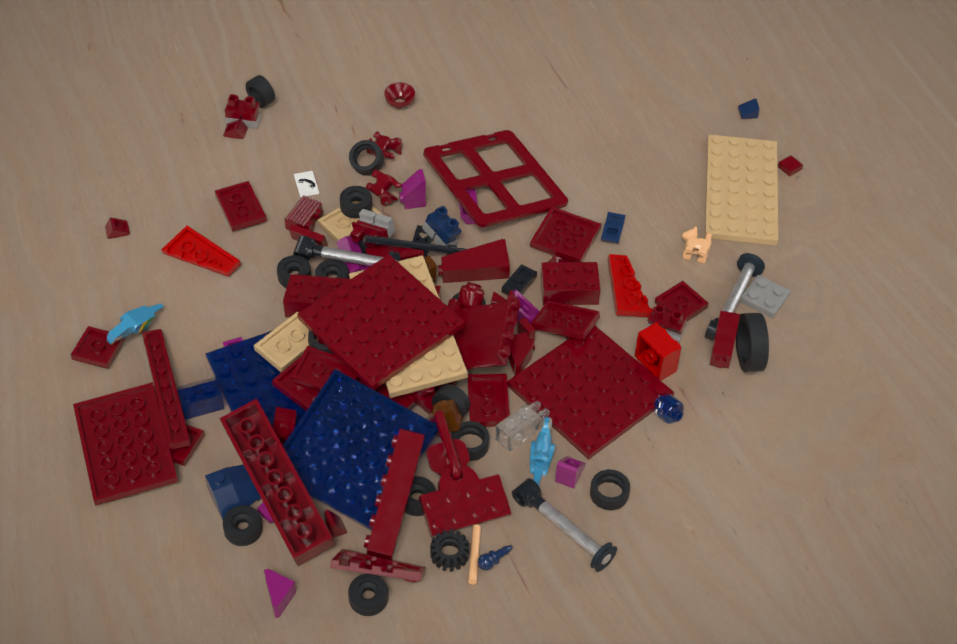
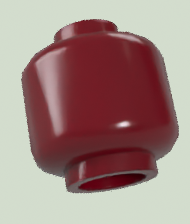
(470, 295)

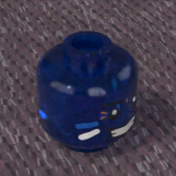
(669, 408)

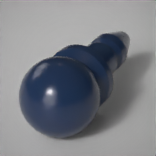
(487, 560)

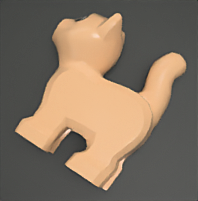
(696, 245)

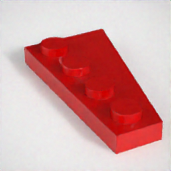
(200, 251)
(626, 289)

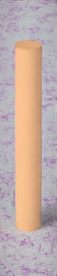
(474, 554)

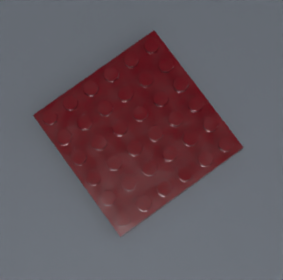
(381, 321)
(590, 390)

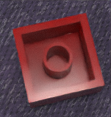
(657, 351)

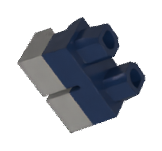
(442, 227)

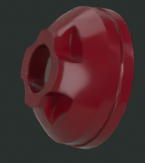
(399, 91)

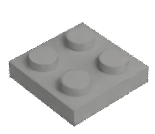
(765, 296)

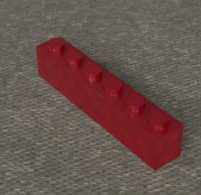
(395, 494)

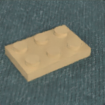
(337, 224)
(284, 343)

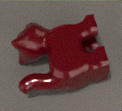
(385, 144)
(382, 187)

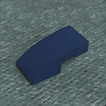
(613, 227)

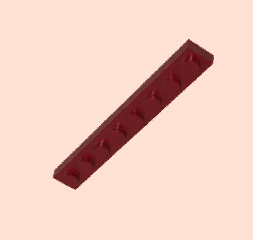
(165, 389)

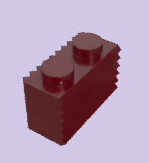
(304, 213)

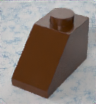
(450, 412)

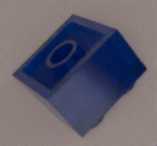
(200, 398)

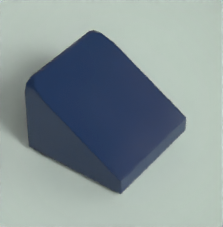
(749, 109)

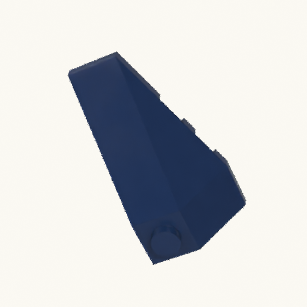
(231, 488)

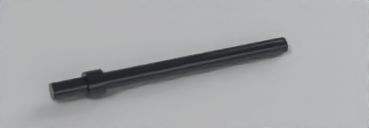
(450, 249)

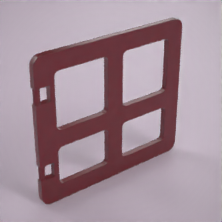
(494, 178)

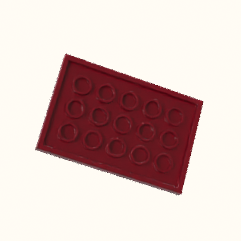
(115, 443)

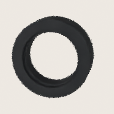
(752, 342)

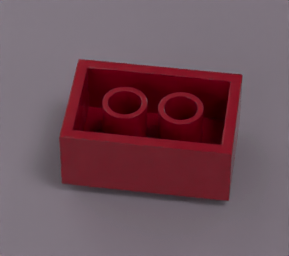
(570, 282)

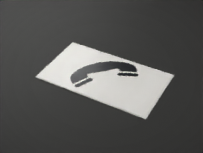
(306, 183)

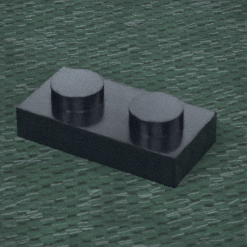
(519, 280)

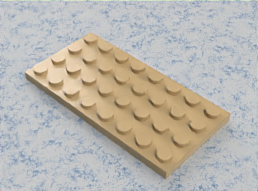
(742, 190)
(437, 366)

